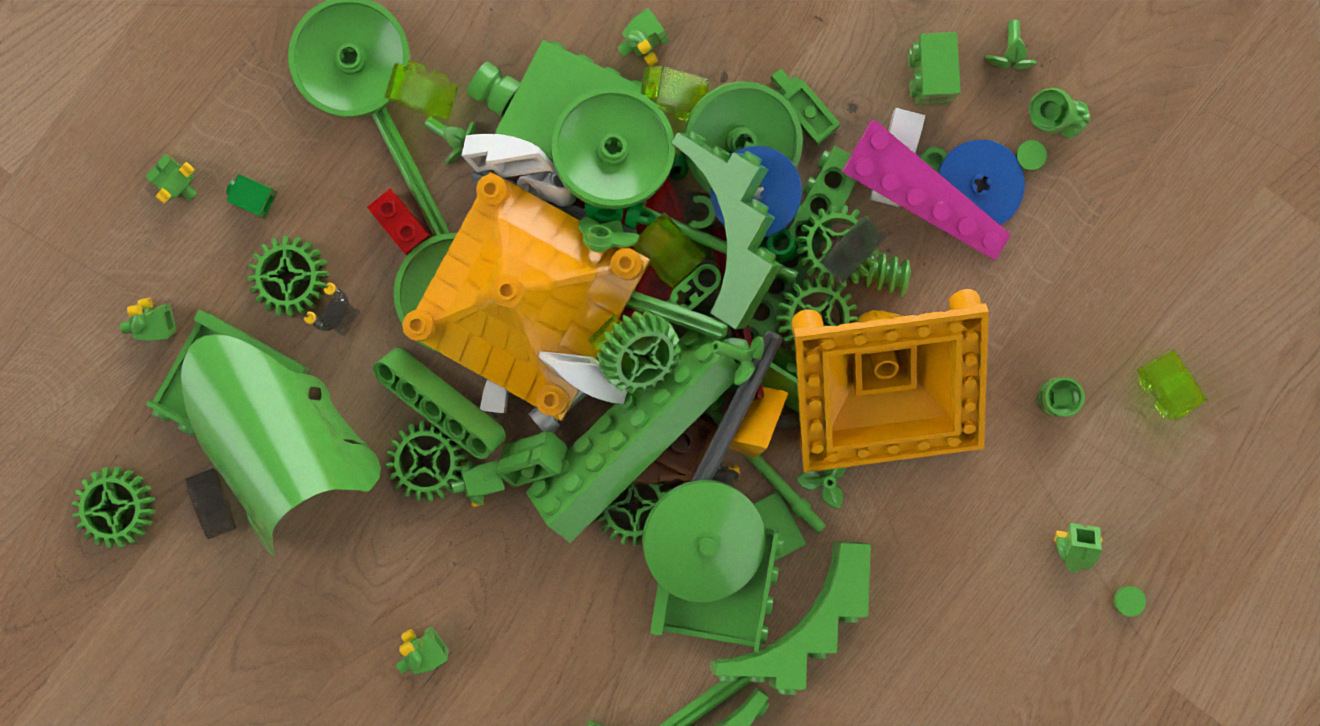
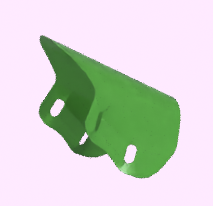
(267, 432)

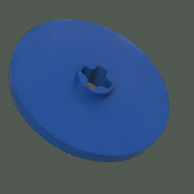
(1000, 172)
(780, 185)

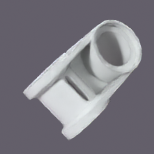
(547, 187)

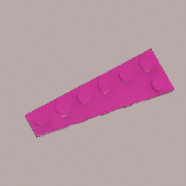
(907, 180)

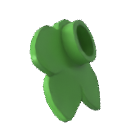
(606, 235)

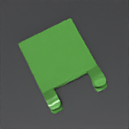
(776, 514)

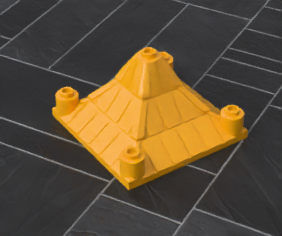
(519, 288)
(892, 384)

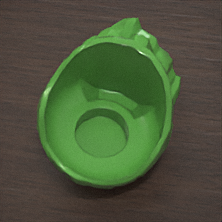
(1056, 112)

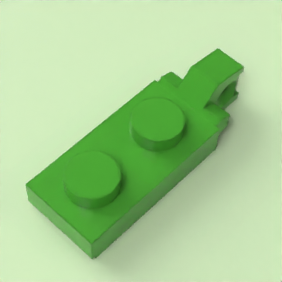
(812, 113)

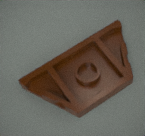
(683, 456)

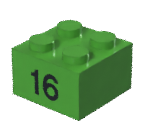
(934, 68)

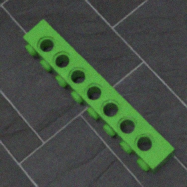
(815, 189)

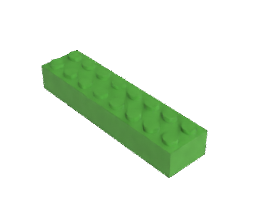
(632, 437)

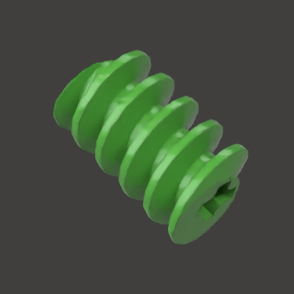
(888, 274)

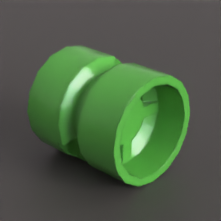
(491, 87)
(1060, 397)

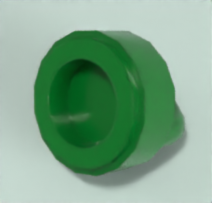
(679, 160)
(635, 213)

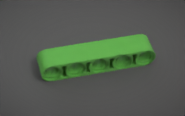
(439, 403)

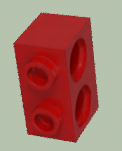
(398, 221)

